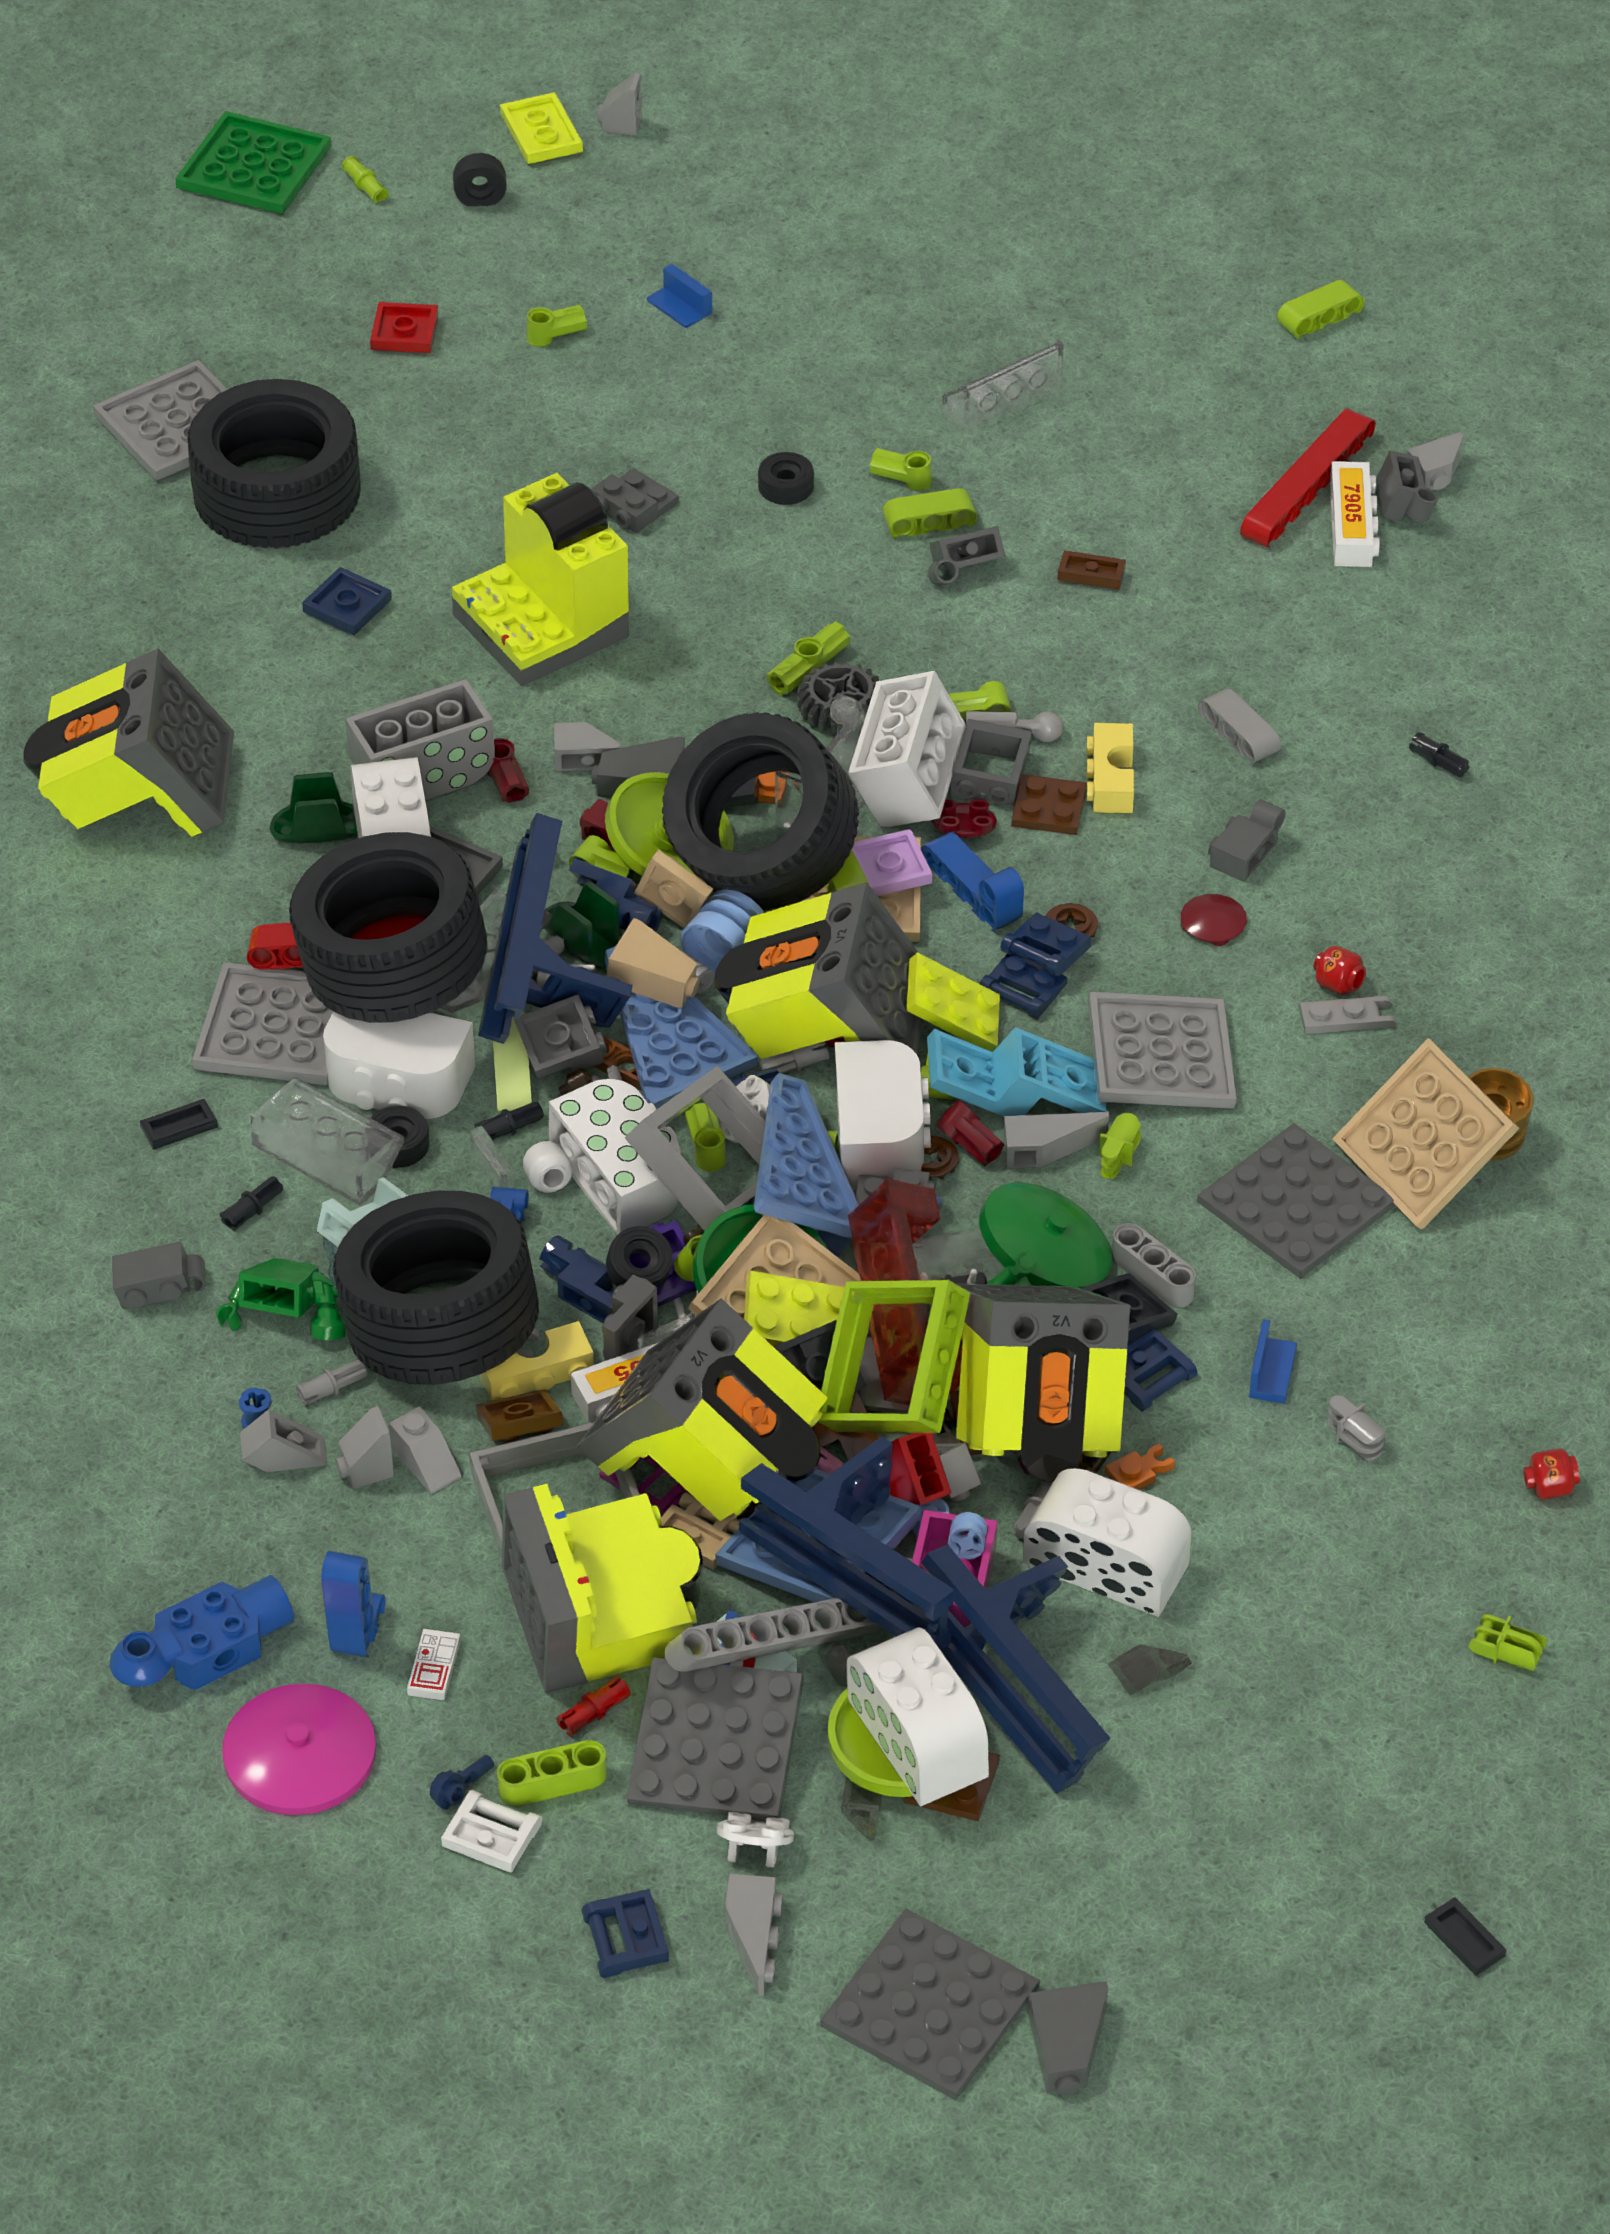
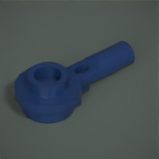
(449, 1786)

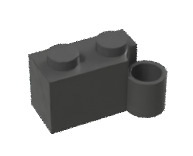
(1403, 489)
(964, 552)
(1246, 841)
(156, 1275)

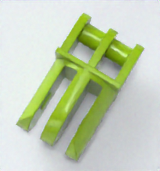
(1119, 1144)
(1507, 1642)

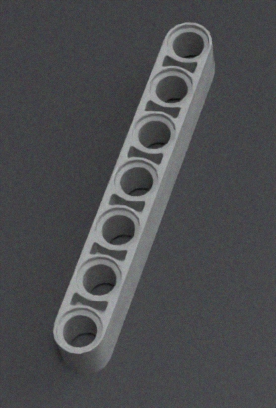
(769, 1634)

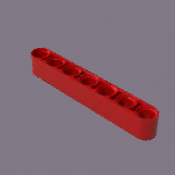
(1306, 477)
(275, 946)

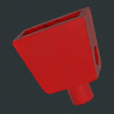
(917, 1469)

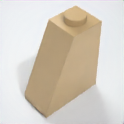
(653, 966)

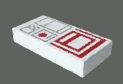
(433, 1664)

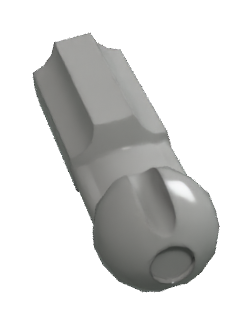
(1045, 726)

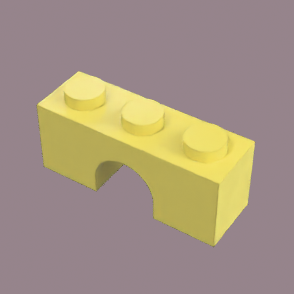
(1111, 786)
(565, 1353)

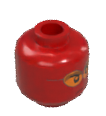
(1339, 970)
(1551, 1473)

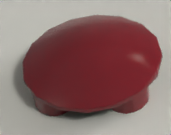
(966, 819)
(1213, 918)

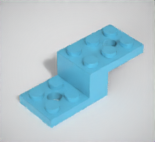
(1013, 1074)

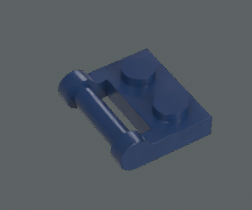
(1047, 943)
(1027, 978)
(1148, 1357)
(638, 1930)

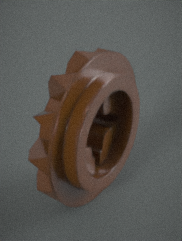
(1080, 915)
(947, 1156)

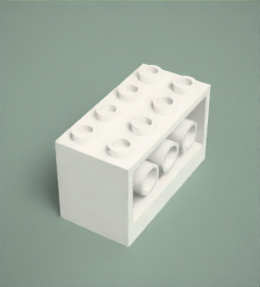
(907, 749)

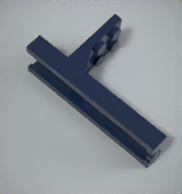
(522, 950)
(831, 1518)
(993, 1620)

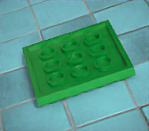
(253, 162)

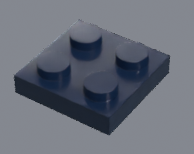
(347, 601)

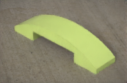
(512, 1072)

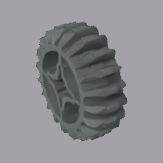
(825, 684)

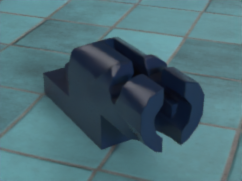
(622, 891)
(579, 1278)

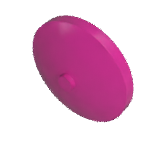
(299, 1749)

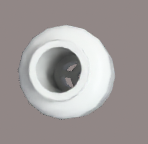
(547, 1167)

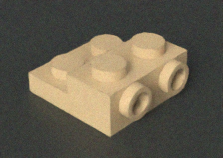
(673, 889)

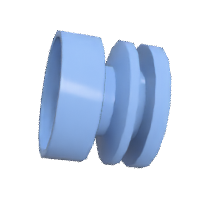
(718, 927)

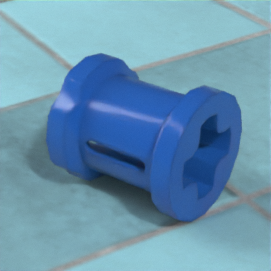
(261, 1403)

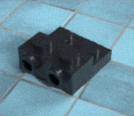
(1146, 1308)
(811, 1353)

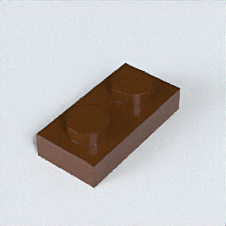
(1091, 570)

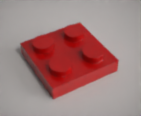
(404, 327)

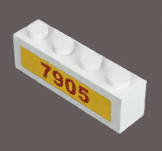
(1352, 514)
(598, 1384)

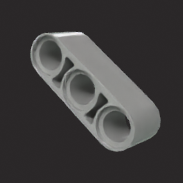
(1240, 725)
(1153, 1265)

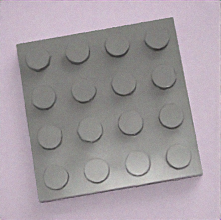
(156, 417)
(264, 1026)
(1161, 1050)

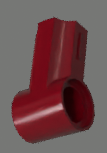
(507, 772)
(966, 1129)

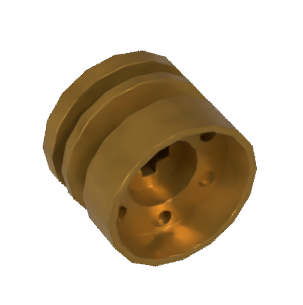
(1513, 1097)

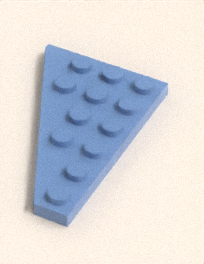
(678, 1045)
(798, 1164)

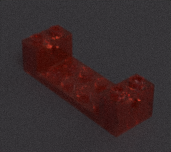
(883, 1243)

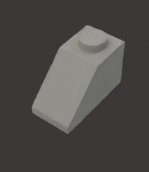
(622, 107)
(1439, 460)
(580, 746)
(281, 1444)
(423, 1450)
(366, 1451)
(958, 1470)

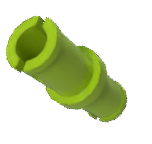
(365, 179)

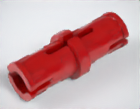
(593, 1706)

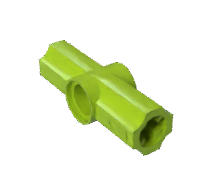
(808, 654)

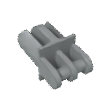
(1355, 1428)

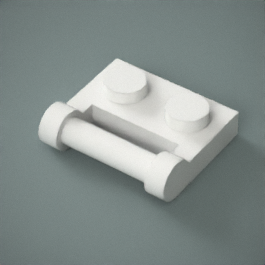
(487, 1839)

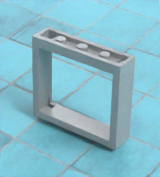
(669, 1164)
(525, 1454)

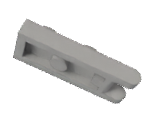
(1345, 1014)

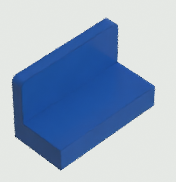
(682, 297)
(1271, 1367)

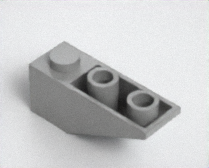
(1048, 1137)
(749, 1921)

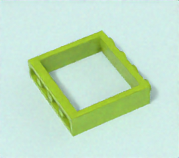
(935, 1364)

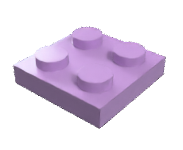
(892, 862)

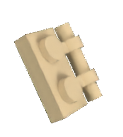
(708, 1537)

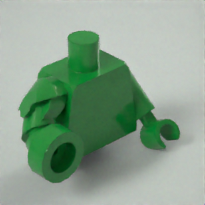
(287, 1290)

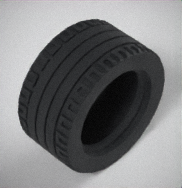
(280, 505)
(718, 766)
(400, 973)
(447, 1331)

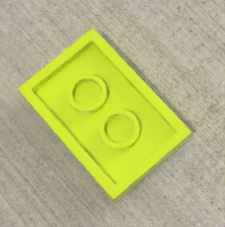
(541, 128)
(953, 1002)
(788, 1306)

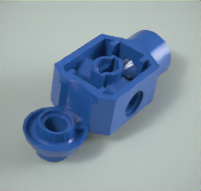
(204, 1635)

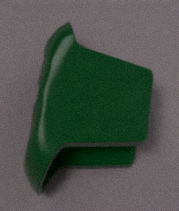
(314, 812)
(587, 925)

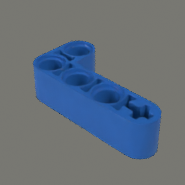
(993, 896)
(349, 1603)

